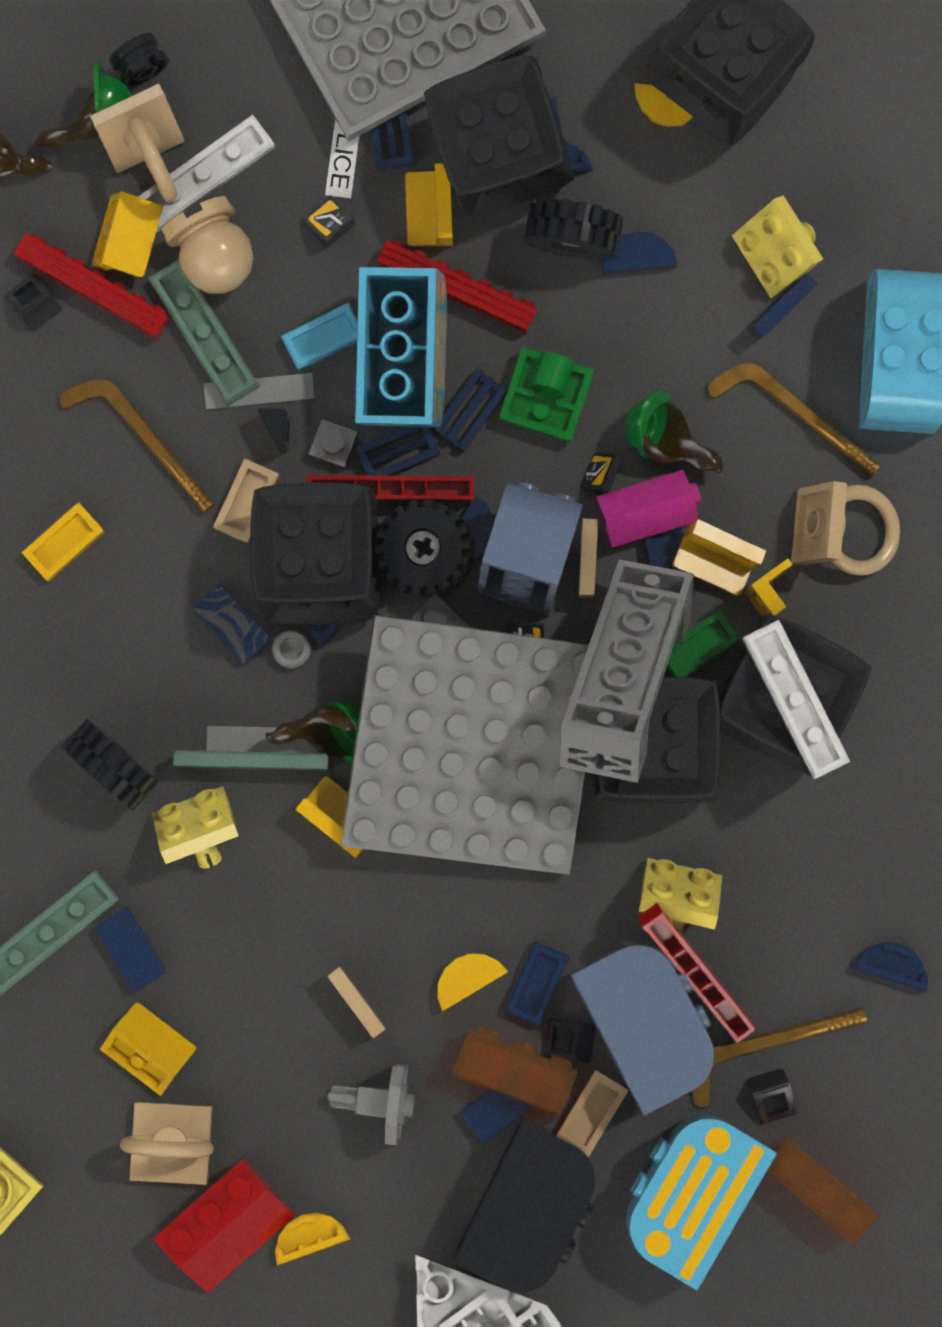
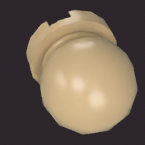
(212, 250)

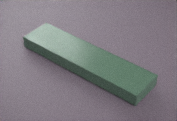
(204, 334)
(251, 760)
(54, 928)

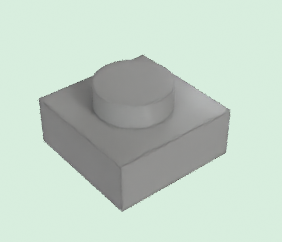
(333, 444)

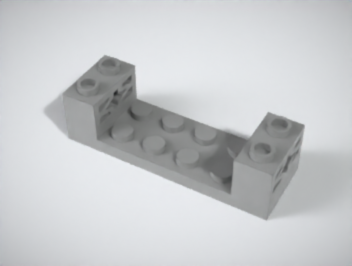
(624, 669)

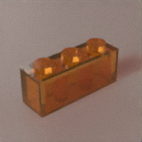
(515, 1071)
(821, 1191)

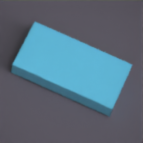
(322, 337)

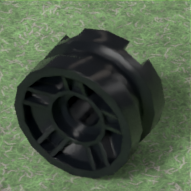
(139, 60)

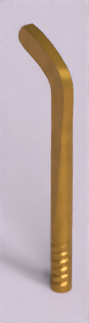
(765, 381)
(107, 390)
(776, 1038)

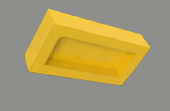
(63, 542)

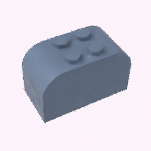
(528, 547)
(647, 1023)

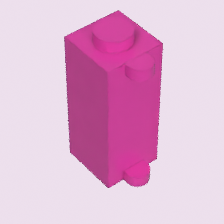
(648, 508)

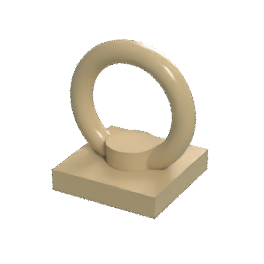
(139, 132)
(822, 523)
(170, 1143)

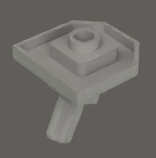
(388, 1103)

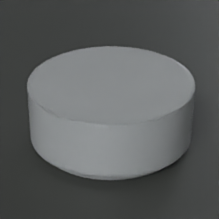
(291, 649)

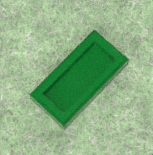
(702, 645)

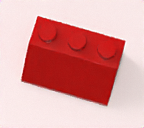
(224, 1225)

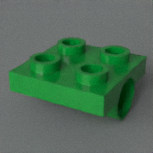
(546, 394)

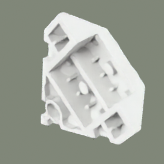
(461, 1300)

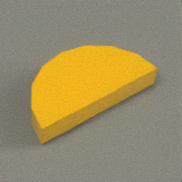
(659, 107)
(467, 976)
(307, 1235)

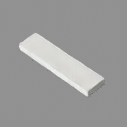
(213, 168)
(796, 699)

